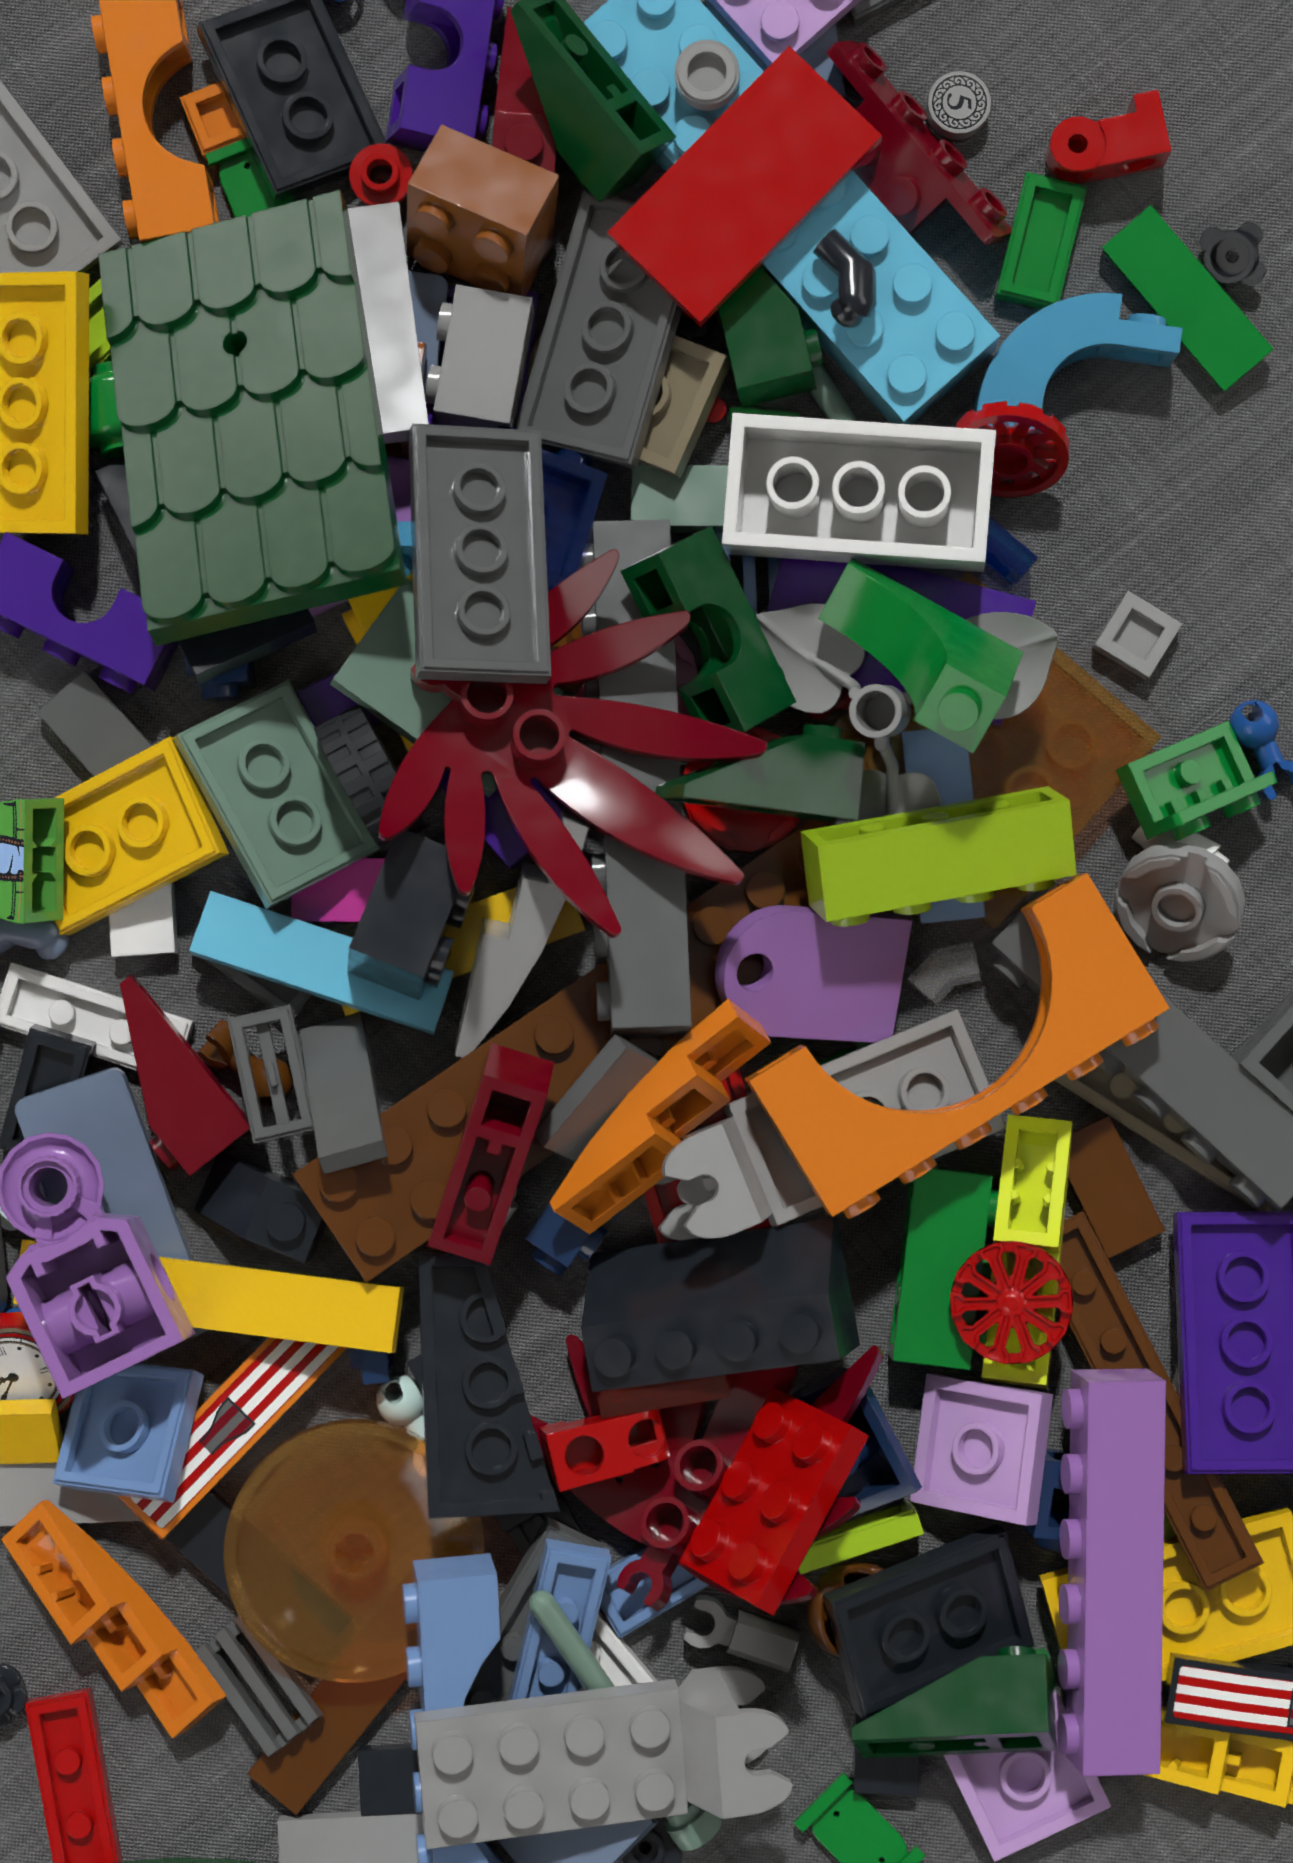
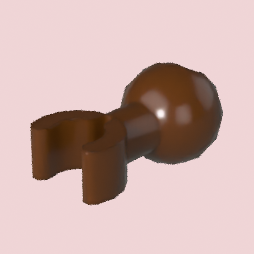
(219, 1053)

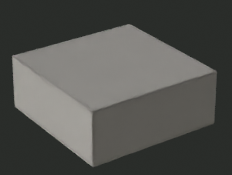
(1137, 635)

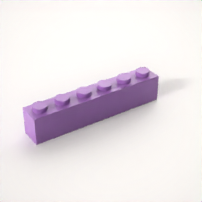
(1113, 1571)

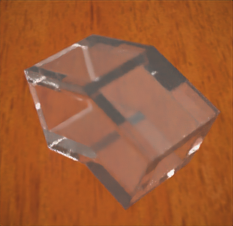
(943, 970)

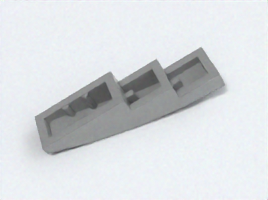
(511, 949)

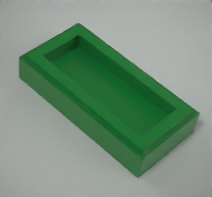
(1040, 241)

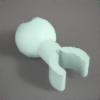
(402, 1408)

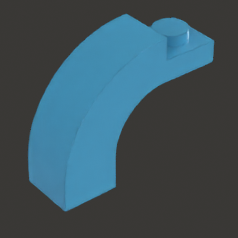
(1072, 332)

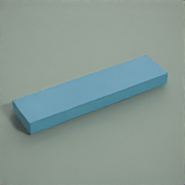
(305, 960)

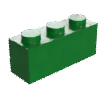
(940, 1231)

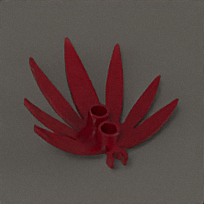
(524, 736)
(669, 1501)

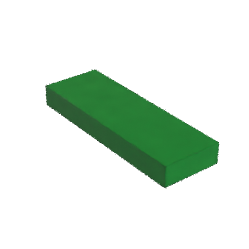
(1188, 298)

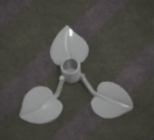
(820, 664)

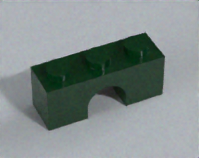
(738, 672)

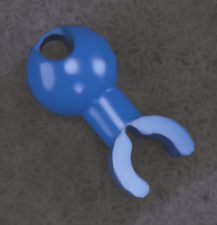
(1259, 736)

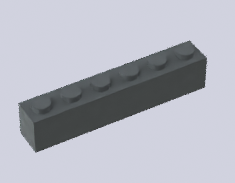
(1192, 1081)

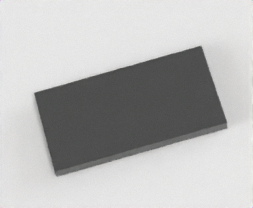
(600, 346)
(479, 554)

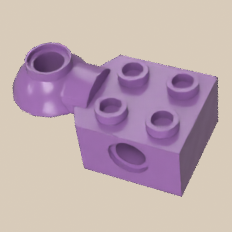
(93, 1276)

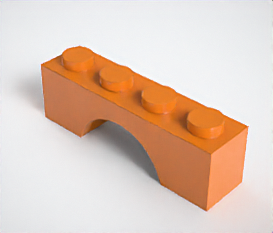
(145, 48)

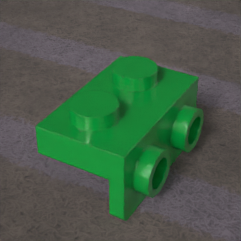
(1189, 780)

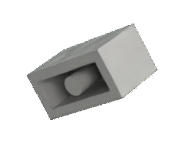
(482, 358)

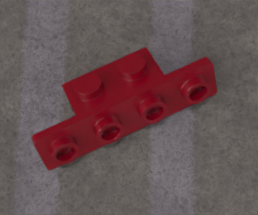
(911, 167)

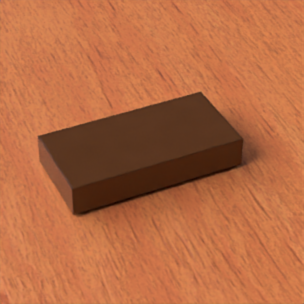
(1110, 1188)

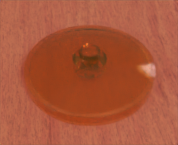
(329, 1541)

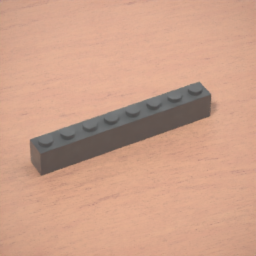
(650, 957)

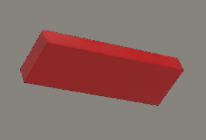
(73, 1778)

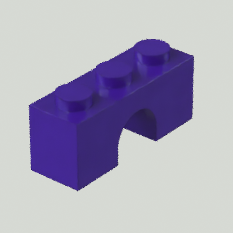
(450, 95)
(33, 600)

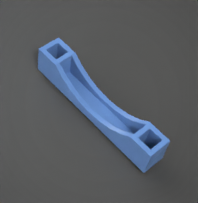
(456, 1630)

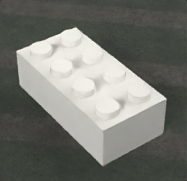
(858, 492)

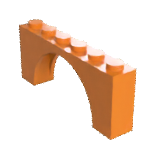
(1088, 1000)

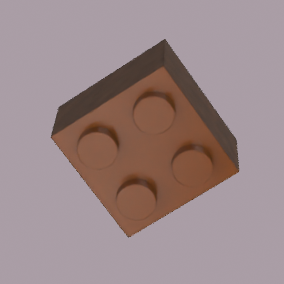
(480, 213)

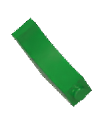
(942, 661)

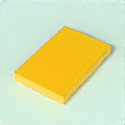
(133, 834)

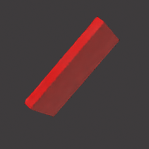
(744, 186)

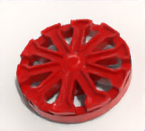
(1022, 449)
(1011, 1302)

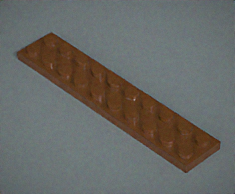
(391, 1203)

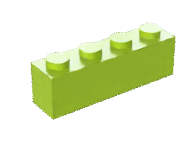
(938, 855)

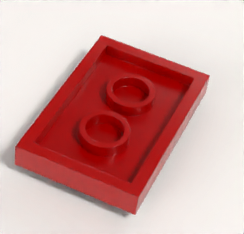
(773, 1500)

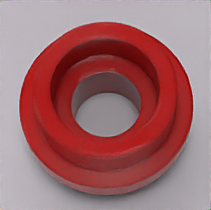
(391, 191)

